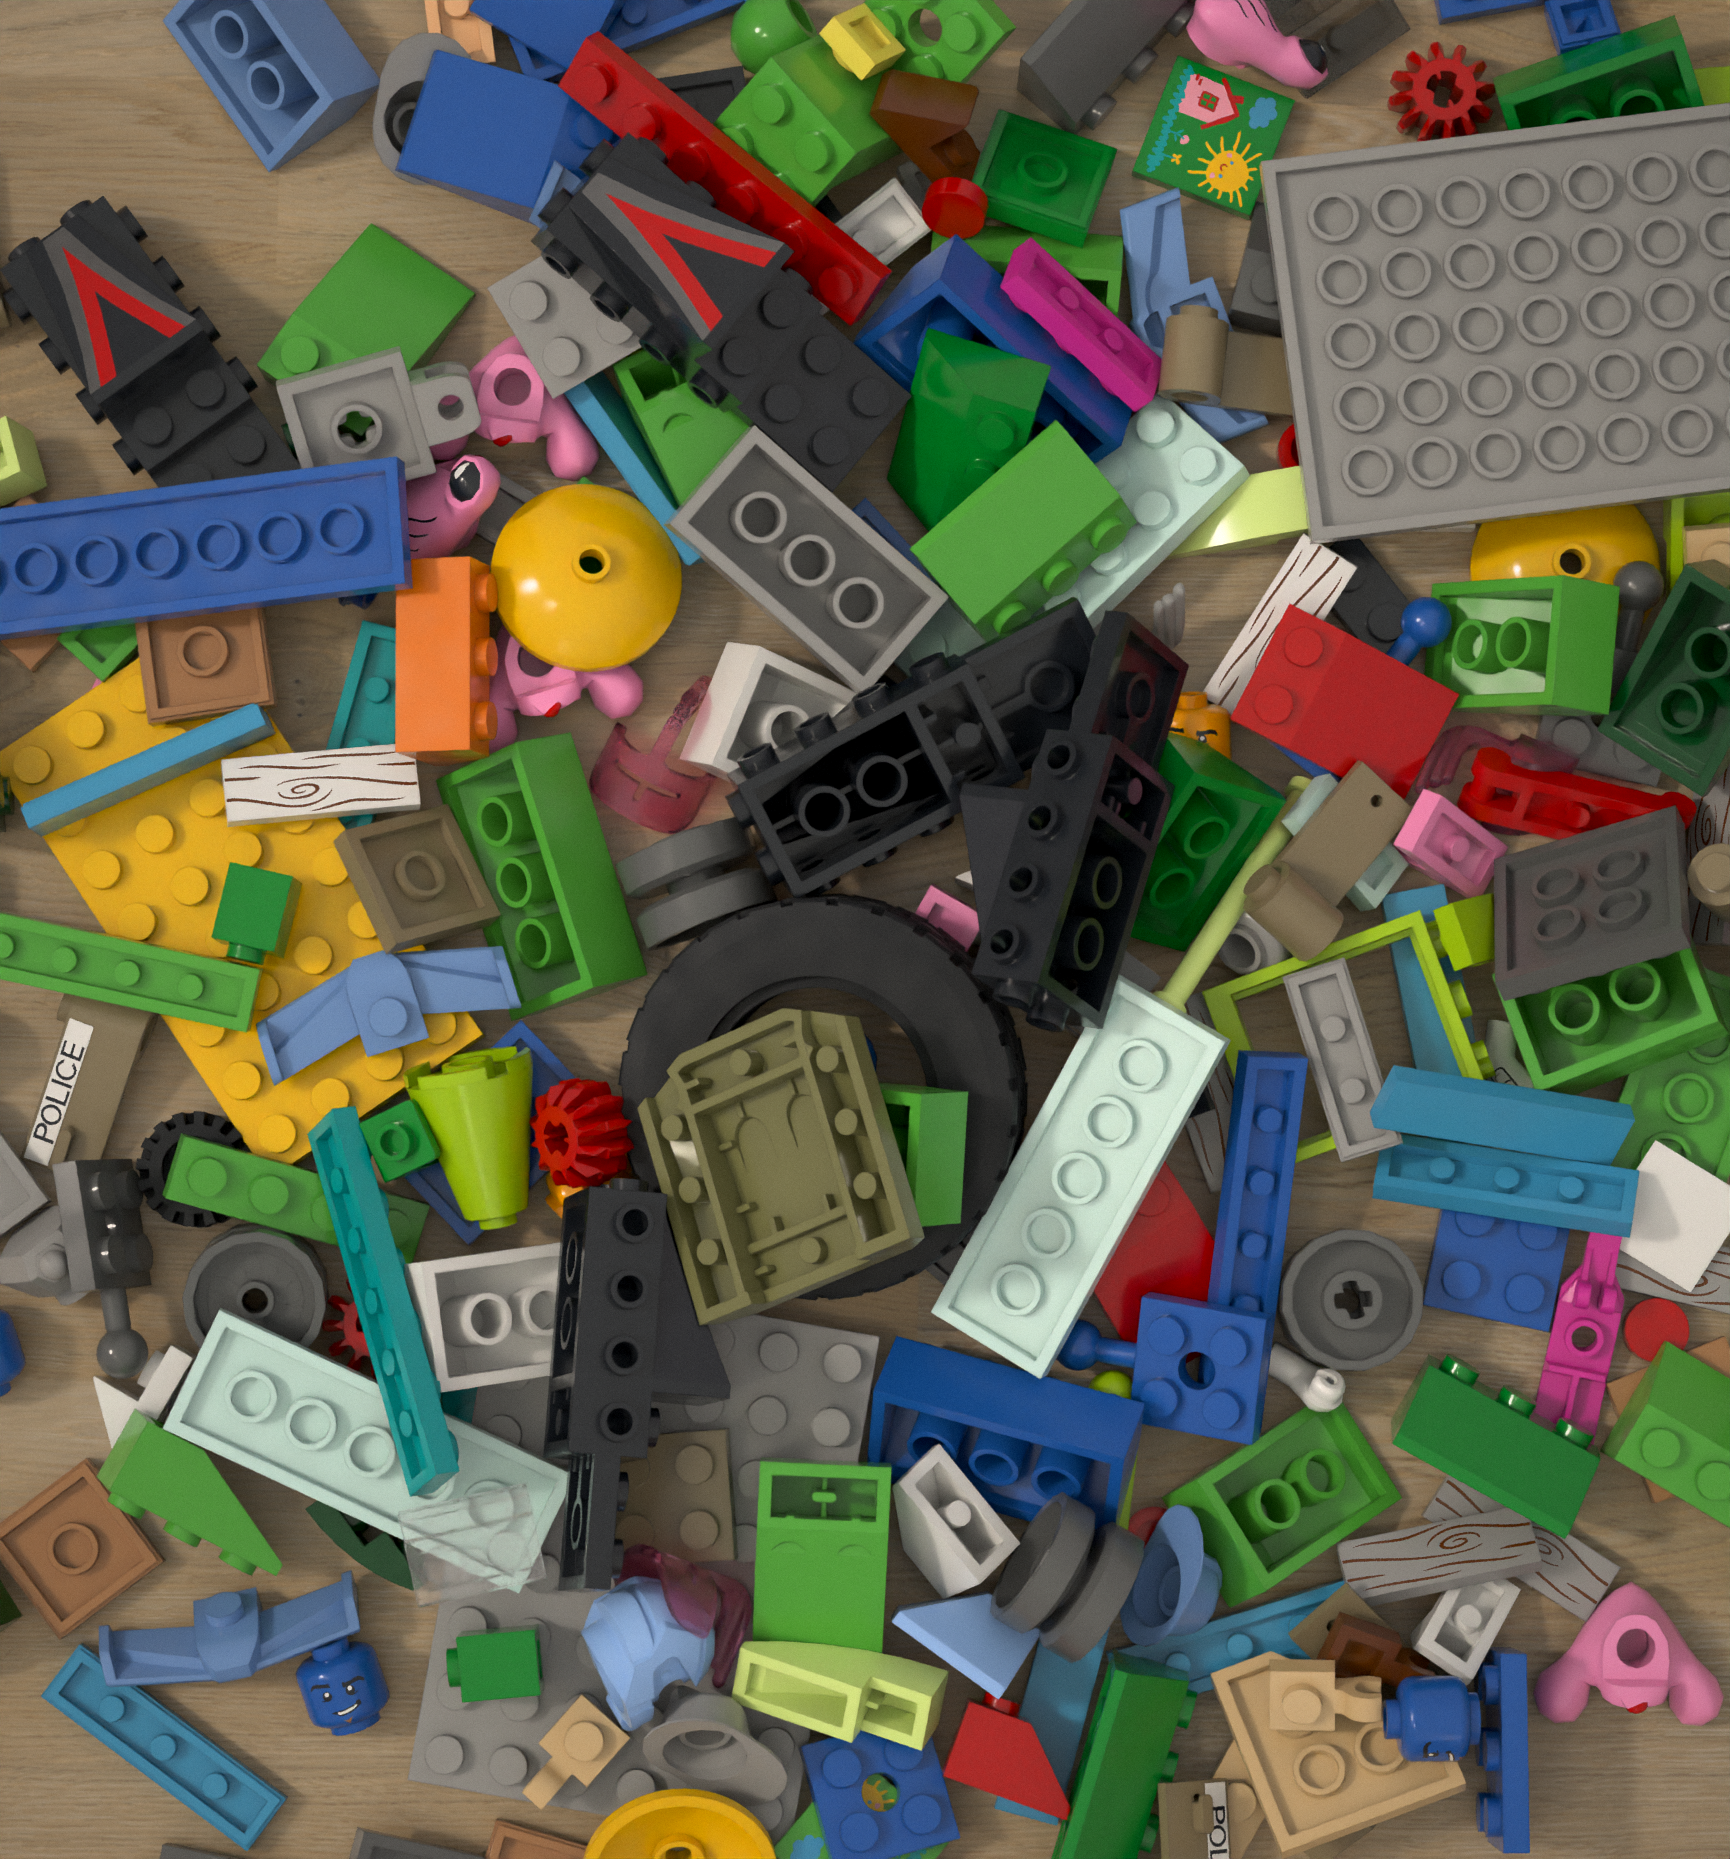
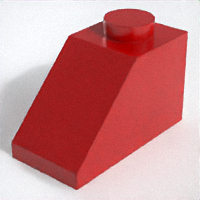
(1003, 1756)

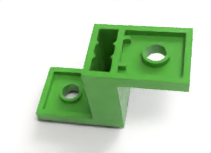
(812, 115)

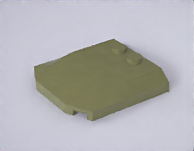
(778, 1162)

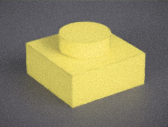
(861, 42)

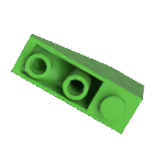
(181, 1484)

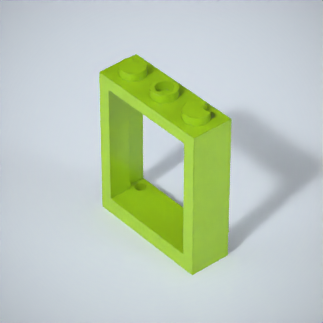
(1448, 998)

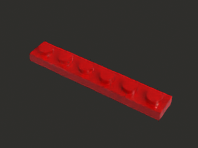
(636, 102)

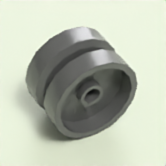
(693, 873)
(262, 1259)
(1386, 1293)
(1067, 1577)

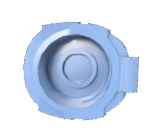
(641, 1648)

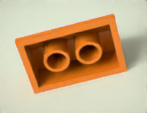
(445, 661)

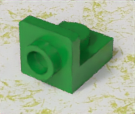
(401, 1141)

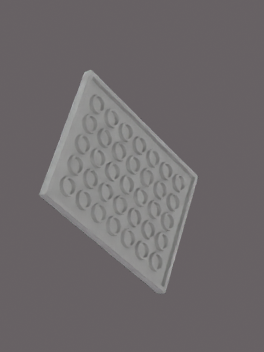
(1506, 321)
(792, 1395)

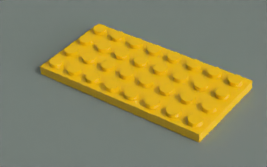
(158, 878)

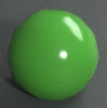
(768, 28)

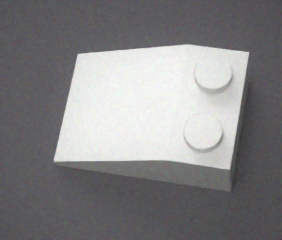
(756, 702)
(486, 1314)

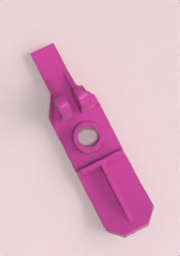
(1577, 1376)

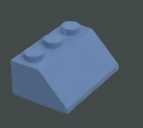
(276, 69)

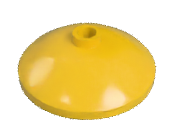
(1533, 545)
(578, 616)
(688, 1818)

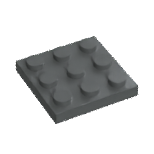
(1591, 903)

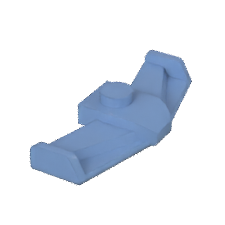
(1162, 285)
(384, 1003)
(230, 1637)

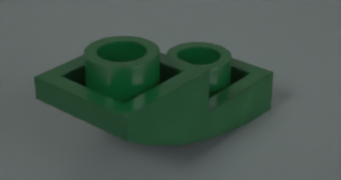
(382, 1555)

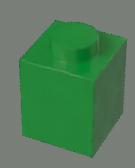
(256, 913)
(497, 1663)

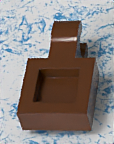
(1370, 1650)

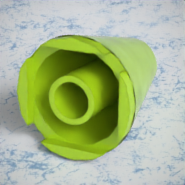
(482, 1127)

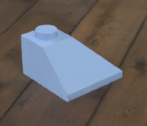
(968, 1637)

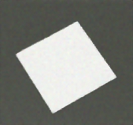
(1677, 1216)

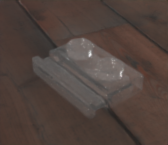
(472, 1545)

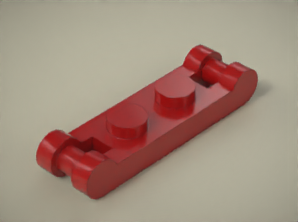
(1555, 801)

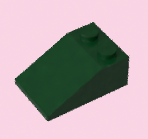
(1678, 688)

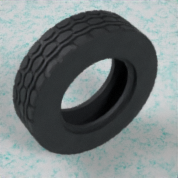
(879, 955)

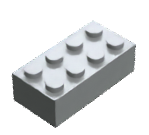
(806, 560)

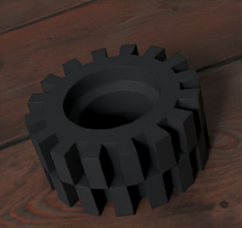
(158, 1158)

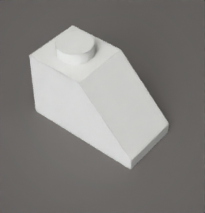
(949, 1525)

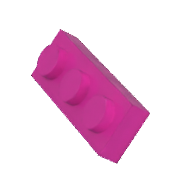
(1082, 324)

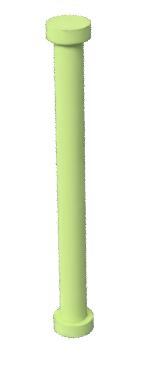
(1230, 906)

